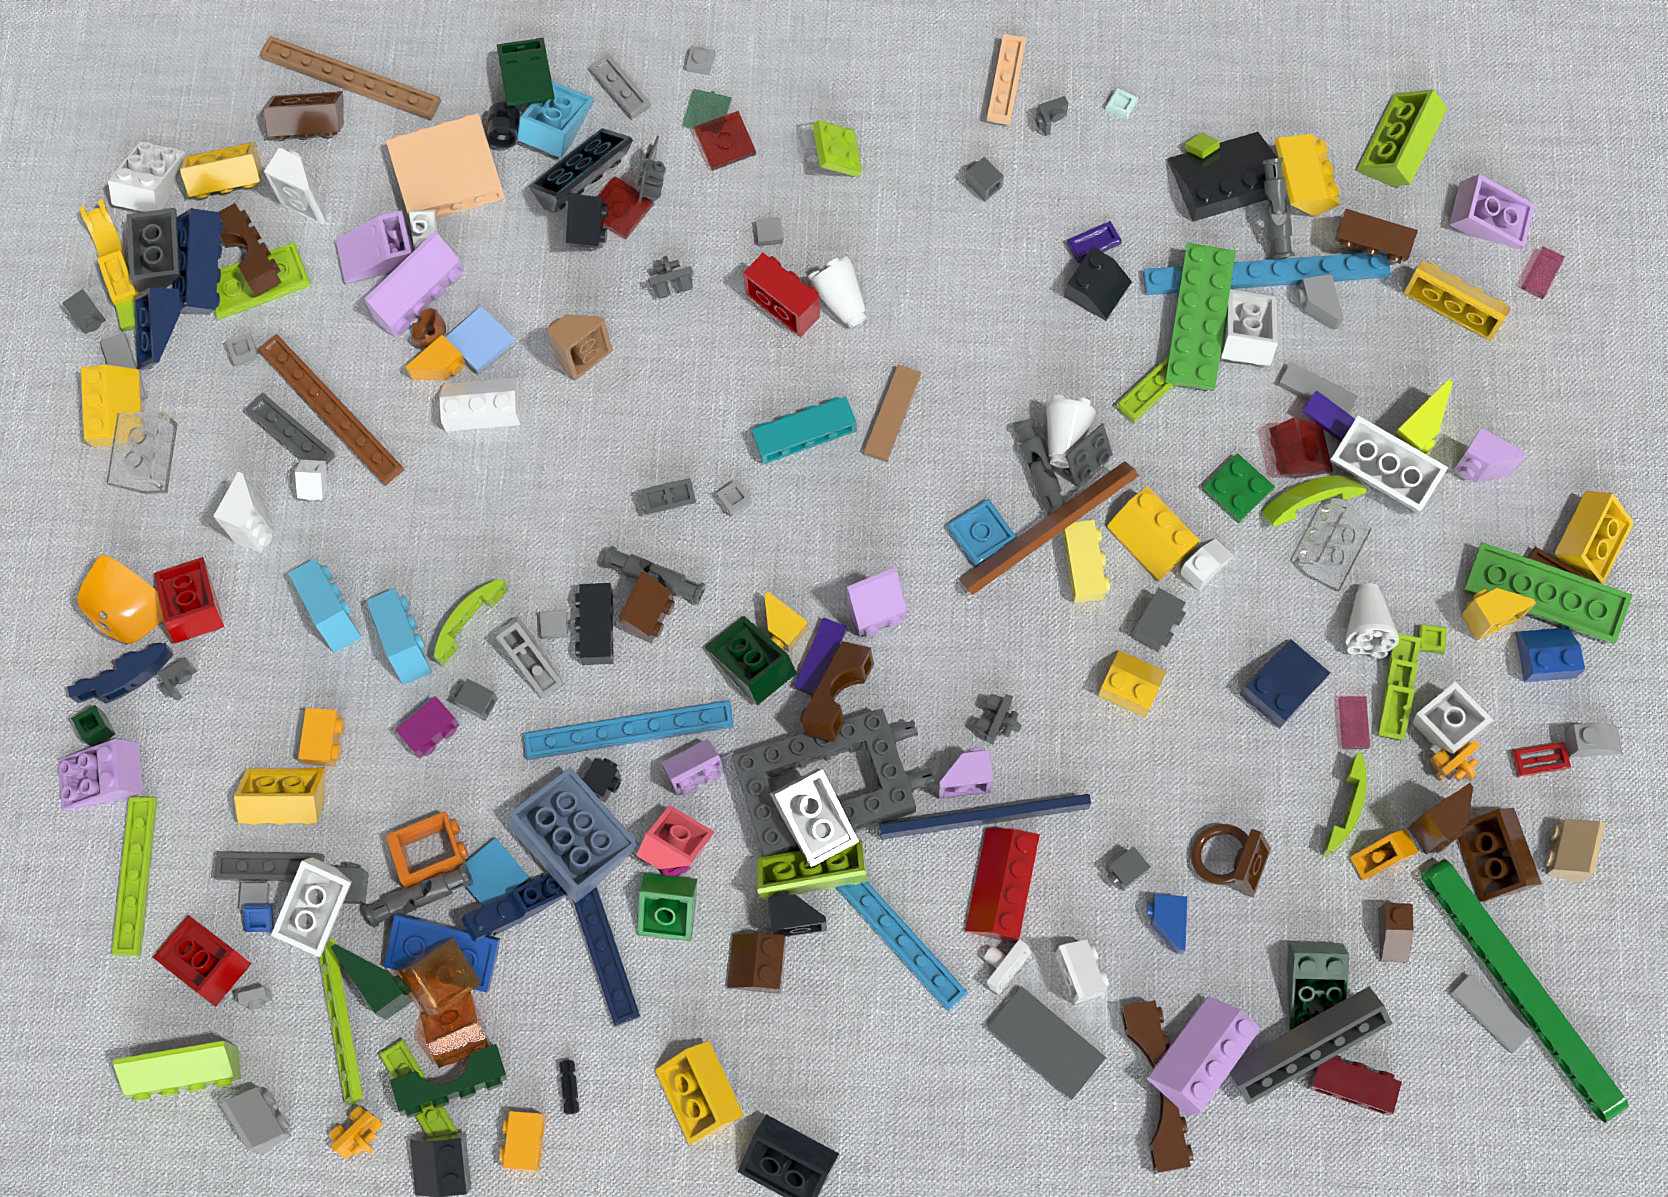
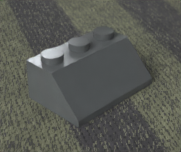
(153, 248)

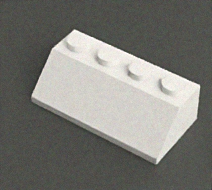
(1388, 464)

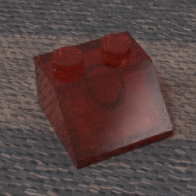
(1300, 448)

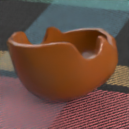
(428, 328)

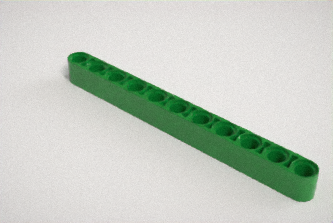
(1525, 991)

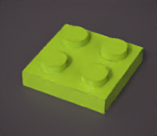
(837, 148)

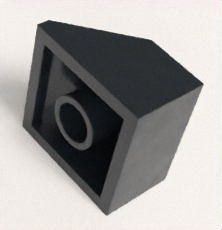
(586, 221)
(1098, 284)
(794, 916)
(440, 1165)

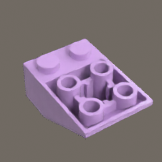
(374, 247)
(100, 774)

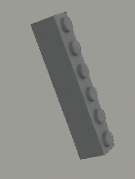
(1309, 1045)

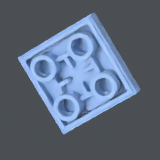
(480, 339)

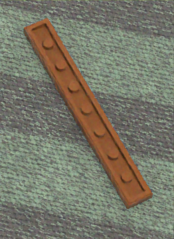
(331, 409)
(1049, 527)

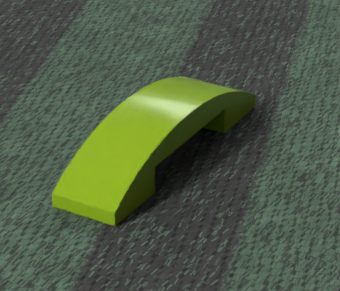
(1284, 507)
(488, 594)
(1358, 778)

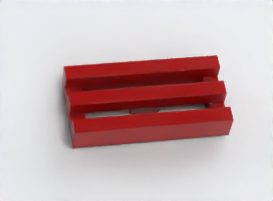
(1521, 772)

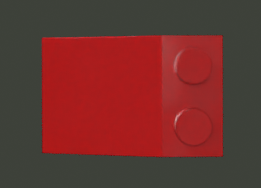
(188, 600)
(202, 960)

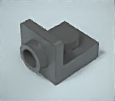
(1051, 111)
(176, 674)

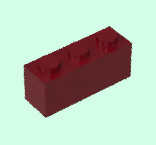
(1356, 1085)

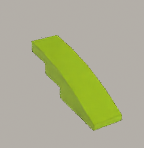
(1399, 687)

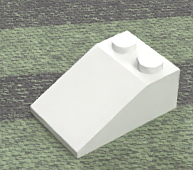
(1250, 328)
(814, 816)

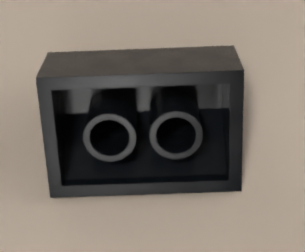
(787, 1160)

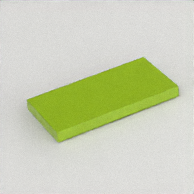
(237, 295)

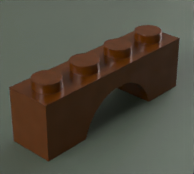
(255, 267)
(848, 667)

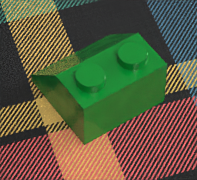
(667, 906)

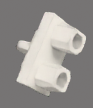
(422, 225)

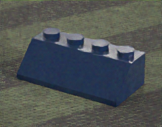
(199, 260)

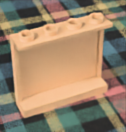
(446, 167)

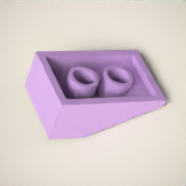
(1491, 212)
(876, 603)

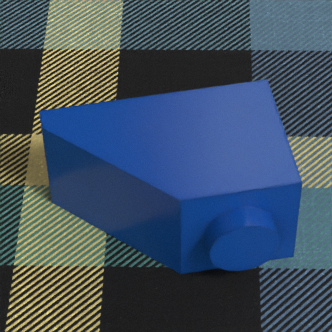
(1169, 919)

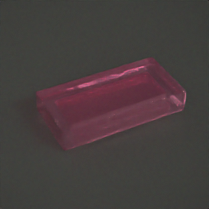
(1542, 272)
(1354, 722)

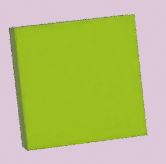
(1202, 145)
(1432, 639)

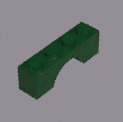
(415, 1093)

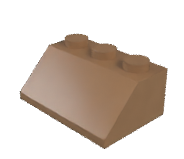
(579, 342)

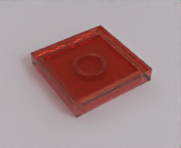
(725, 140)
(624, 207)

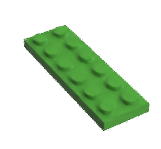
(1200, 316)
(1557, 593)

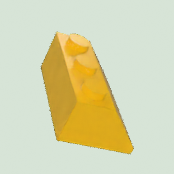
(221, 170)
(1308, 173)
(104, 394)
(1153, 533)
(1595, 535)
(280, 795)
(699, 1092)

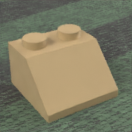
(1574, 849)

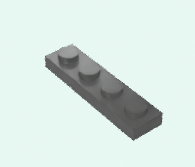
(288, 430)
(259, 866)

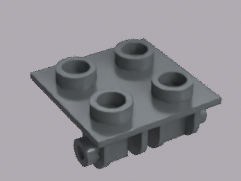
(653, 175)
(1088, 455)

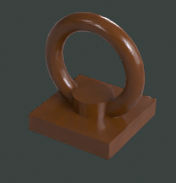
(1248, 862)

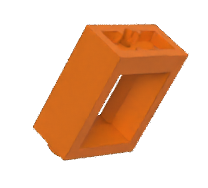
(420, 830)

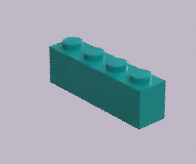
(804, 429)

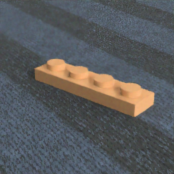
(1006, 79)

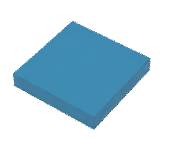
(981, 532)
(494, 873)

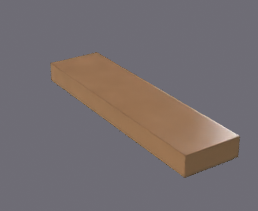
(892, 413)

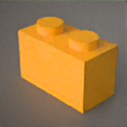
(321, 737)
(523, 1141)

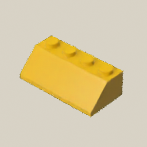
(1457, 300)

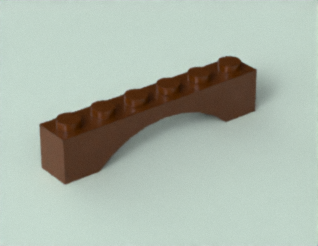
(1168, 1145)

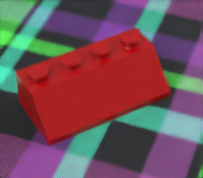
(1002, 883)

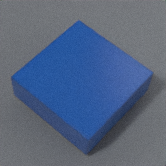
(258, 917)

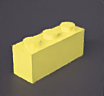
(1085, 561)

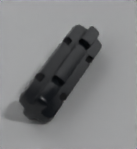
(569, 1087)

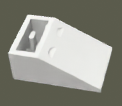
(146, 177)

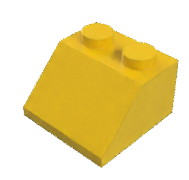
(1494, 611)
(1132, 683)

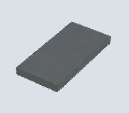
(1046, 1043)

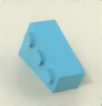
(324, 604)
(399, 635)

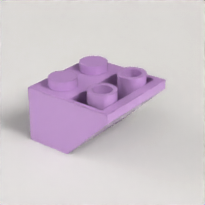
(693, 767)

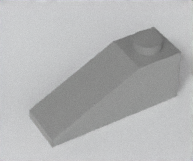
(529, 657)

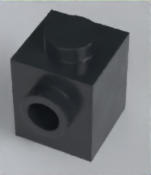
(603, 778)

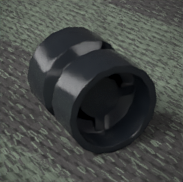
(502, 125)

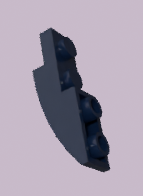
(132, 672)
(513, 908)

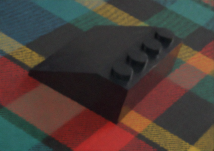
(580, 168)
(1223, 179)

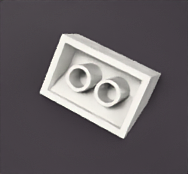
(294, 185)
(480, 404)
(244, 515)
(312, 906)

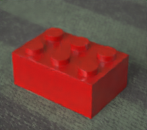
(782, 294)

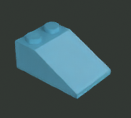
(555, 122)

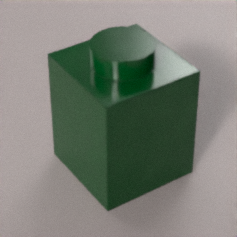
(93, 726)

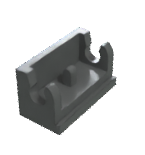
(668, 496)

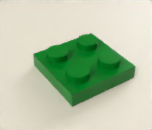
(1238, 488)

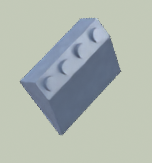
(572, 834)

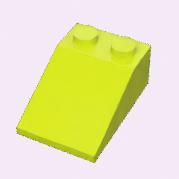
(1425, 423)

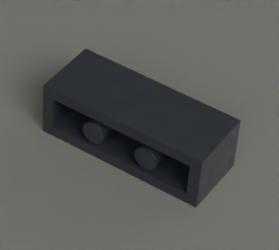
(595, 624)

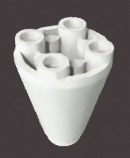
(840, 290)
(1066, 426)
(1370, 624)

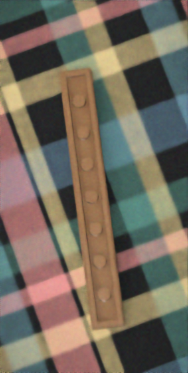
(350, 78)

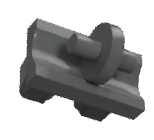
(660, 282)
(991, 728)

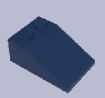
(155, 318)
(1284, 683)

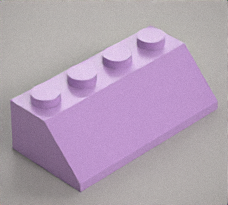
(414, 285)
(1203, 1055)

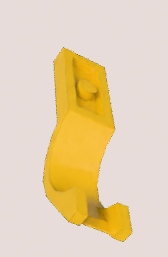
(110, 253)

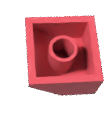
(674, 840)

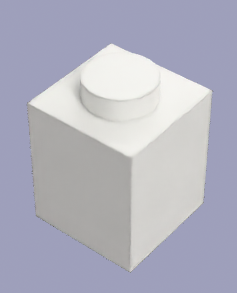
(311, 479)

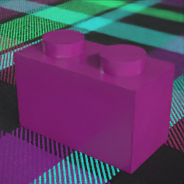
(428, 727)

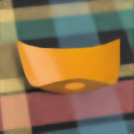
(124, 599)

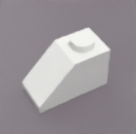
(1206, 563)

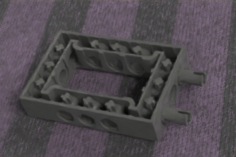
(865, 811)

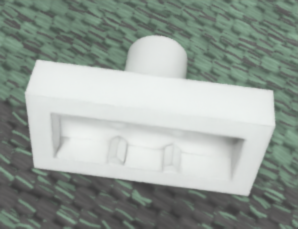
(1006, 965)

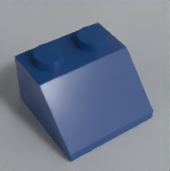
(1549, 654)

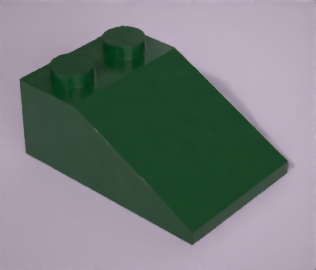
(751, 660)
(380, 988)

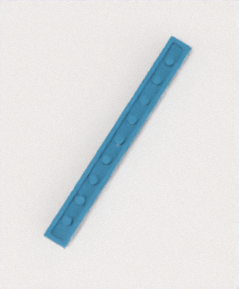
(1279, 272)

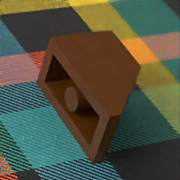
(1395, 931)

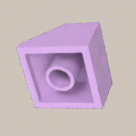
(1488, 458)
(968, 775)

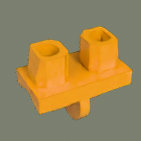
(1445, 764)
(358, 1135)

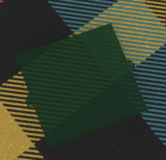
(705, 107)

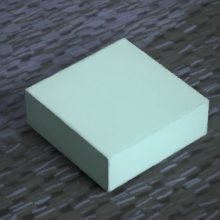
(1121, 103)

